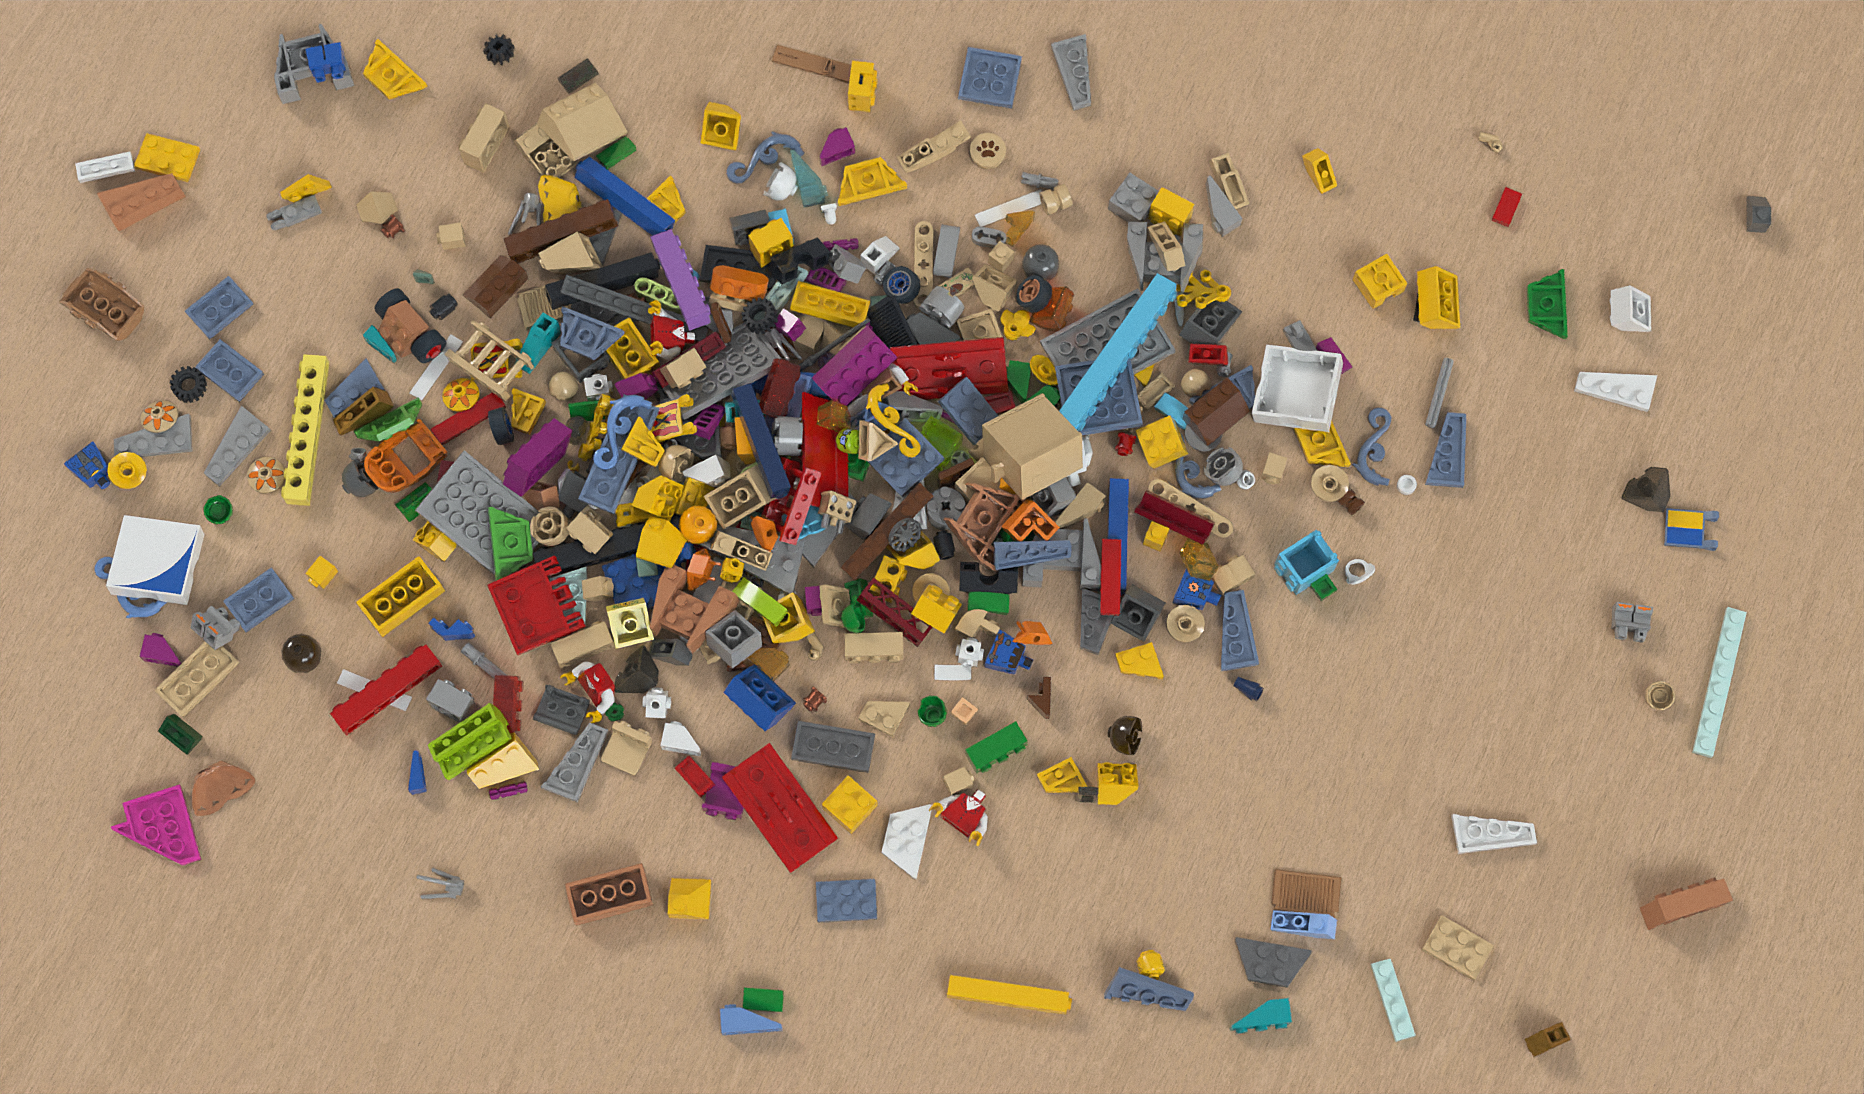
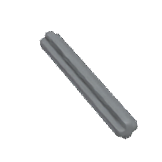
(1439, 393)

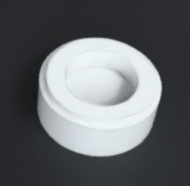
(1406, 484)

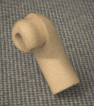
(1492, 140)
(816, 647)

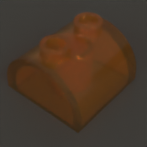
(1055, 312)

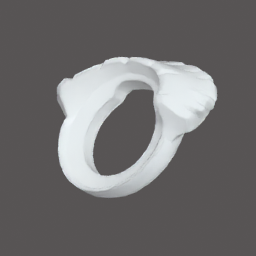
(1352, 579)

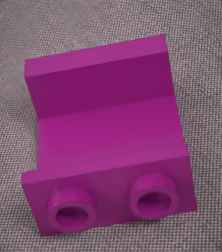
(720, 798)

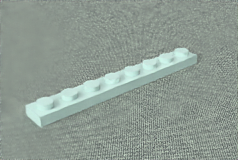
(1719, 682)

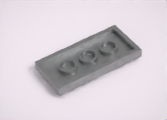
(833, 746)

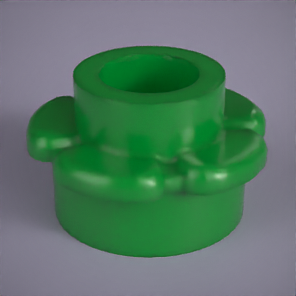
(618, 715)

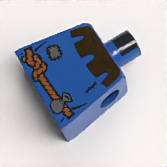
(1007, 655)

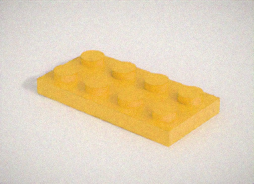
(829, 304)

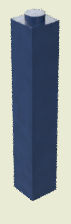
(760, 441)

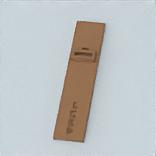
(812, 63)

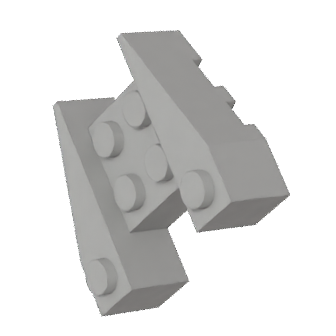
(293, 65)
(1146, 258)
(1083, 559)

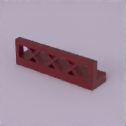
(705, 348)
(1175, 517)
(889, 616)

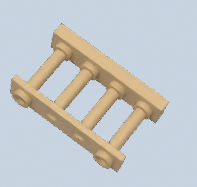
(486, 377)

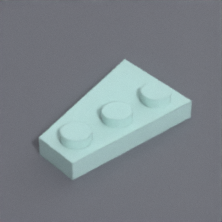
(574, 581)

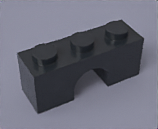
(811, 253)
(972, 580)

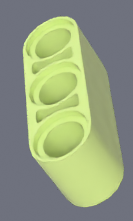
(653, 290)

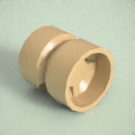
(1055, 199)

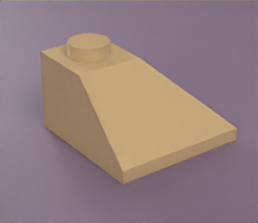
(993, 287)

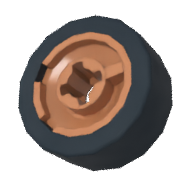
(1034, 293)

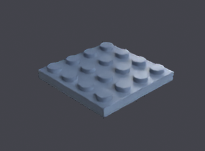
(1117, 410)

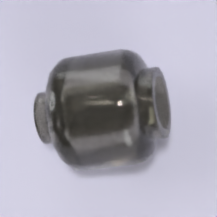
(580, 429)

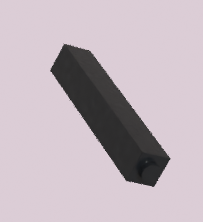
(610, 277)

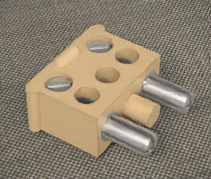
(836, 508)

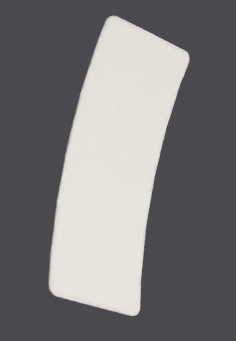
(858, 405)
(952, 672)

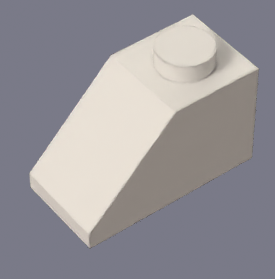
(678, 739)

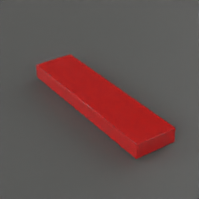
(466, 419)
(1110, 577)

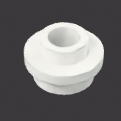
(1249, 480)

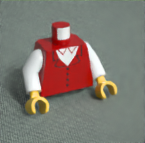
(667, 333)
(597, 686)
(964, 814)

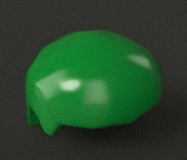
(218, 510)
(853, 619)
(932, 711)

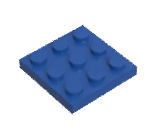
(628, 584)

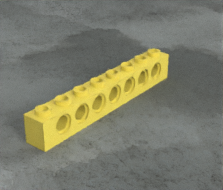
(302, 494)

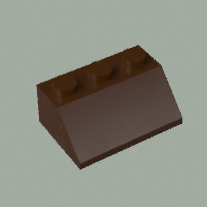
(496, 285)
(1216, 412)

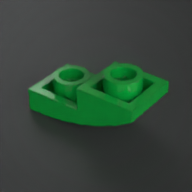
(988, 601)

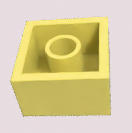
(629, 623)

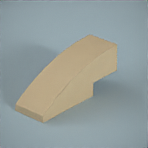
(1229, 180)

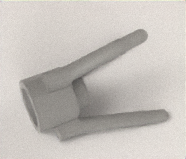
(529, 204)
(776, 339)
(454, 886)

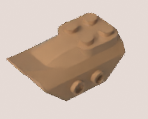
(103, 304)

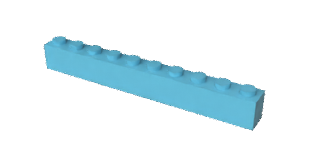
(1118, 351)

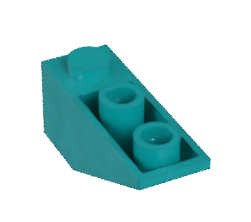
(540, 339)
(1269, 1014)

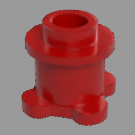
(1125, 444)

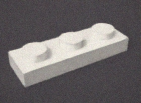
(105, 167)

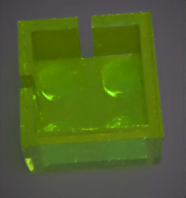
(942, 438)

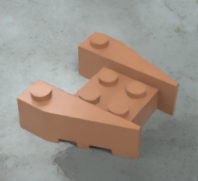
(982, 521)
(686, 614)

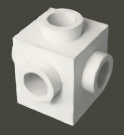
(597, 385)
(969, 659)
(655, 709)

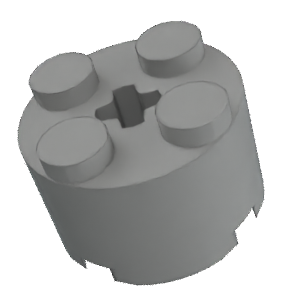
(942, 307)
(788, 435)
(941, 499)

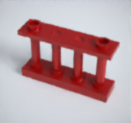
(800, 505)

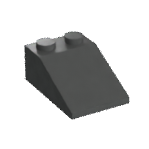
(1210, 323)

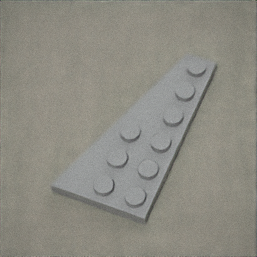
(784, 563)

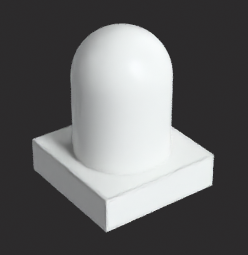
(829, 213)

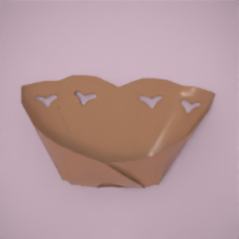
(217, 784)

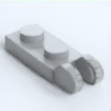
(295, 213)

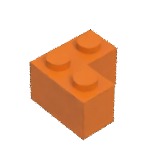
(1029, 518)

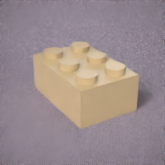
(484, 137)
(739, 497)

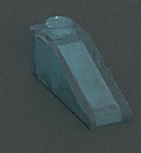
(809, 184)

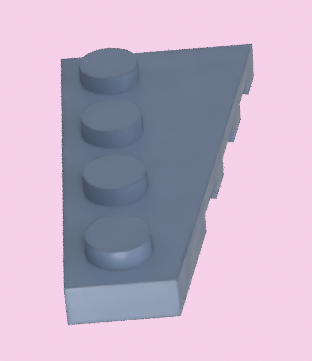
(1138, 987)

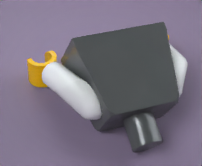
(569, 489)

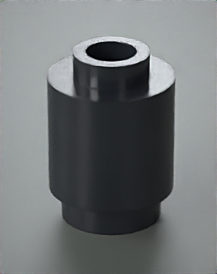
(443, 307)
(944, 545)

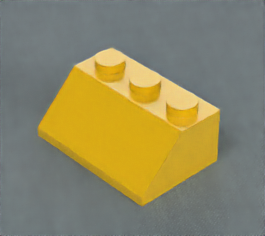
(1438, 298)

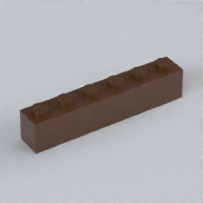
(586, 220)
(879, 538)

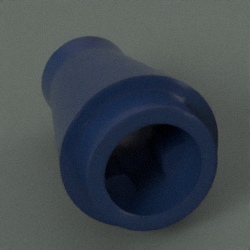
(1249, 688)

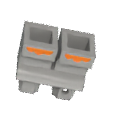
(1631, 619)
(214, 626)

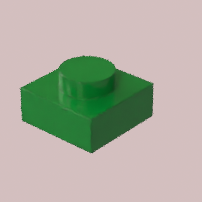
(1323, 587)

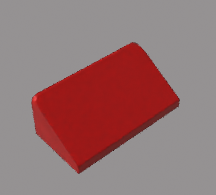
(1208, 354)

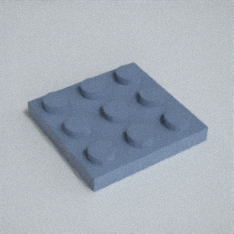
(990, 77)
(902, 471)

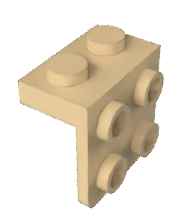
(626, 748)

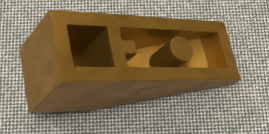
(363, 411)

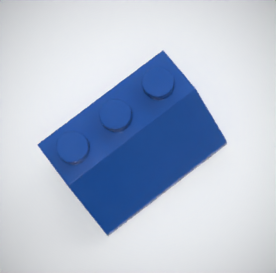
(759, 697)

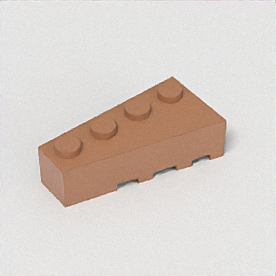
(139, 200)
(1686, 903)

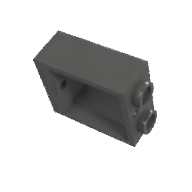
(600, 364)

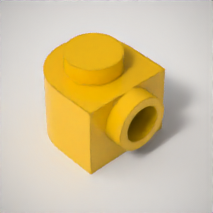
(731, 570)

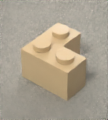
(683, 369)
(589, 530)

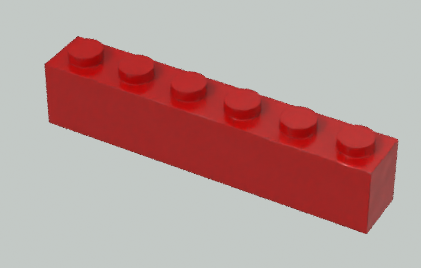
(386, 689)

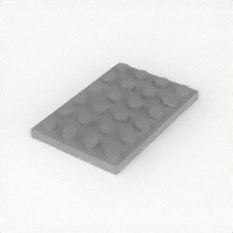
(1089, 335)
(738, 364)
(461, 505)

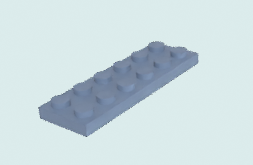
(606, 487)

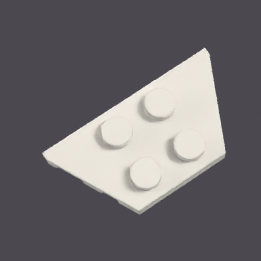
(906, 838)

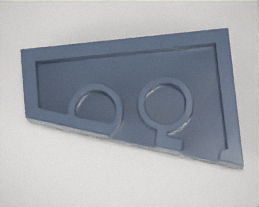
(353, 388)

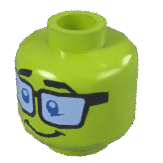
(848, 441)

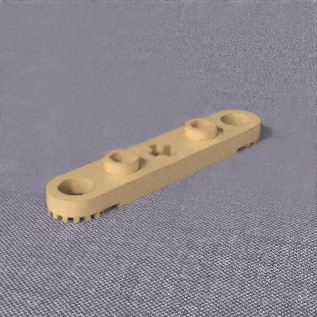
(923, 253)
(1182, 499)

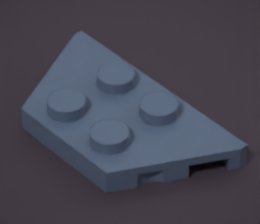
(586, 334)
(1243, 381)

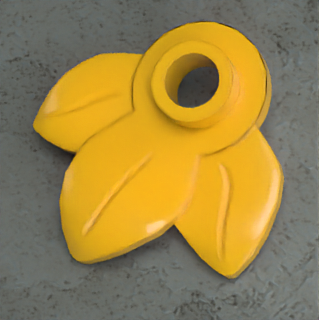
(1017, 322)

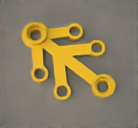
(1217, 292)
(596, 427)

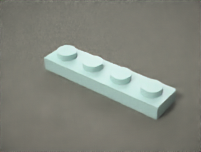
(782, 293)
(1393, 1000)

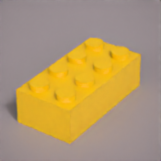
(400, 596)

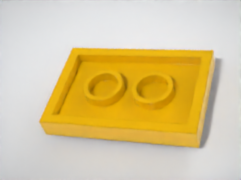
(167, 156)

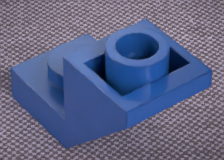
(457, 631)

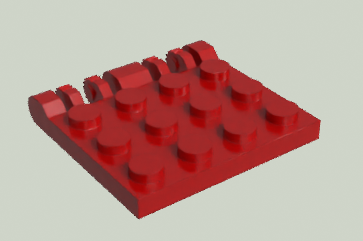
(532, 607)

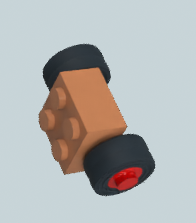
(406, 329)

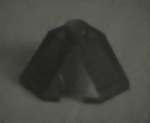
(1650, 490)
(638, 674)

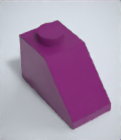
(837, 146)
(639, 384)
(158, 650)

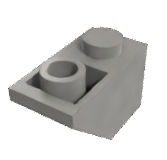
(846, 264)

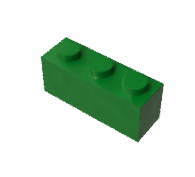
(996, 748)

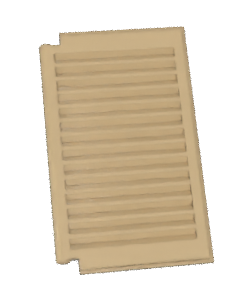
(534, 303)

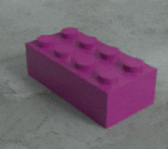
(854, 367)
(537, 457)

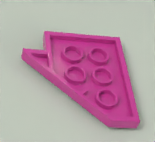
(162, 825)

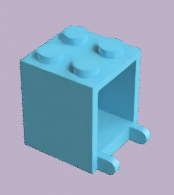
(1305, 562)

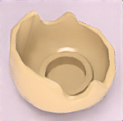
(1195, 382)
(563, 386)
(1660, 695)

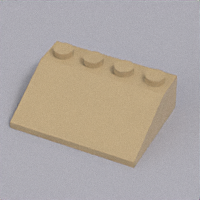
(582, 122)

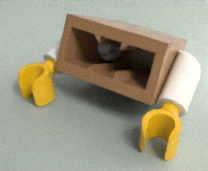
(894, 377)

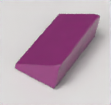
(1330, 346)

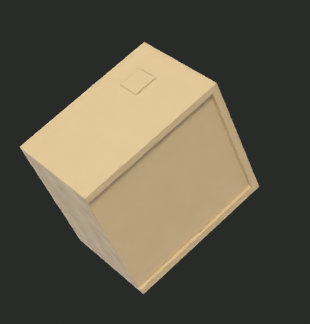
(1032, 446)

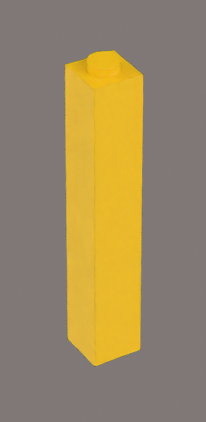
(1009, 995)

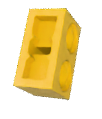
(888, 579)

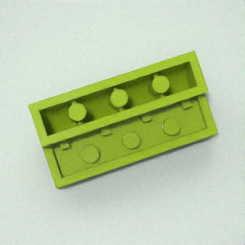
(470, 741)

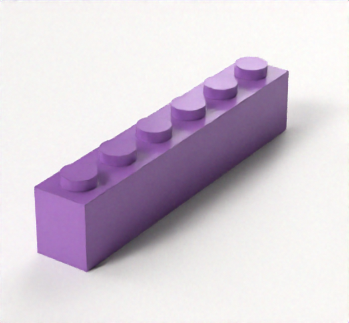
(680, 279)

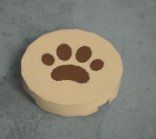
(987, 150)

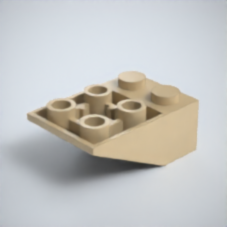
(543, 153)

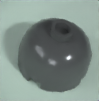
(1041, 261)
(356, 480)

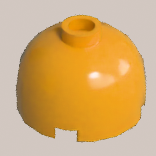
(697, 524)

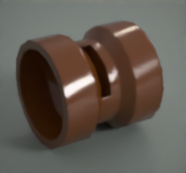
(1351, 502)

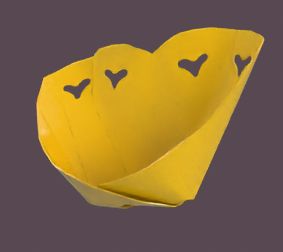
(560, 197)

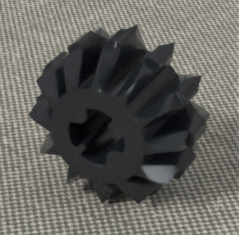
(505, 46)

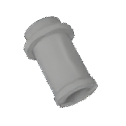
(879, 276)
(1224, 371)

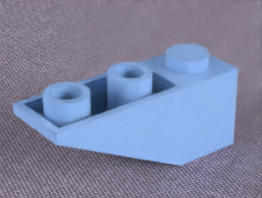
(1304, 924)

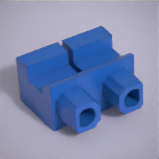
(326, 62)

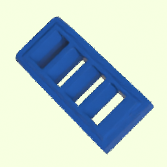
(417, 778)

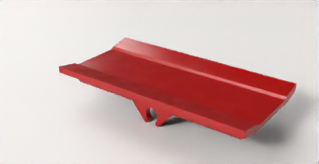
(941, 366)
(821, 451)
(779, 807)

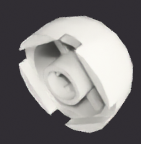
(781, 183)

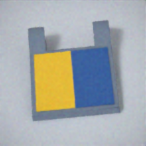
(1687, 527)

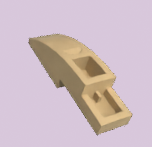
(935, 148)

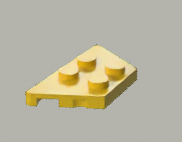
(390, 73)
(868, 180)
(1322, 447)

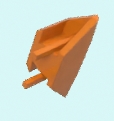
(764, 532)
(700, 569)
(1032, 633)

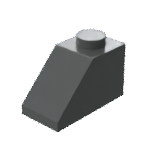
(1758, 214)
(670, 651)

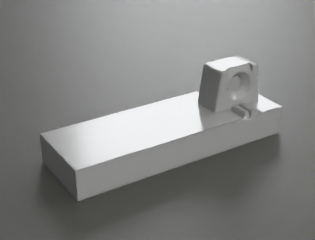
(1299, 337)

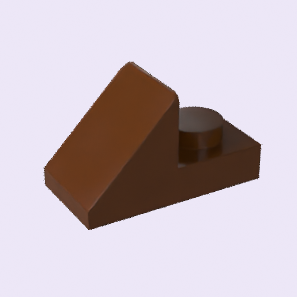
(1042, 702)

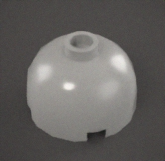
(1223, 466)

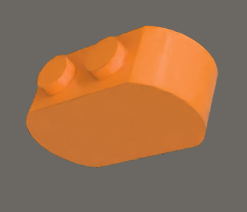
(739, 283)

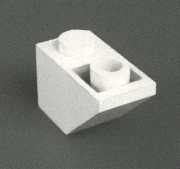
(878, 254)

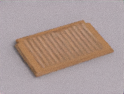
(1306, 892)

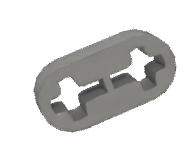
(988, 238)

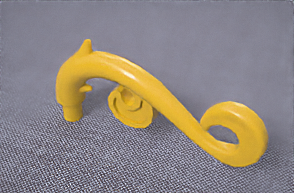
(889, 423)

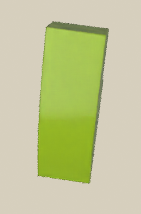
(760, 601)

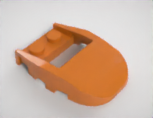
(390, 472)

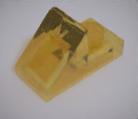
(1020, 222)

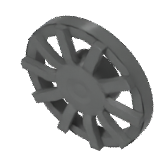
(904, 534)

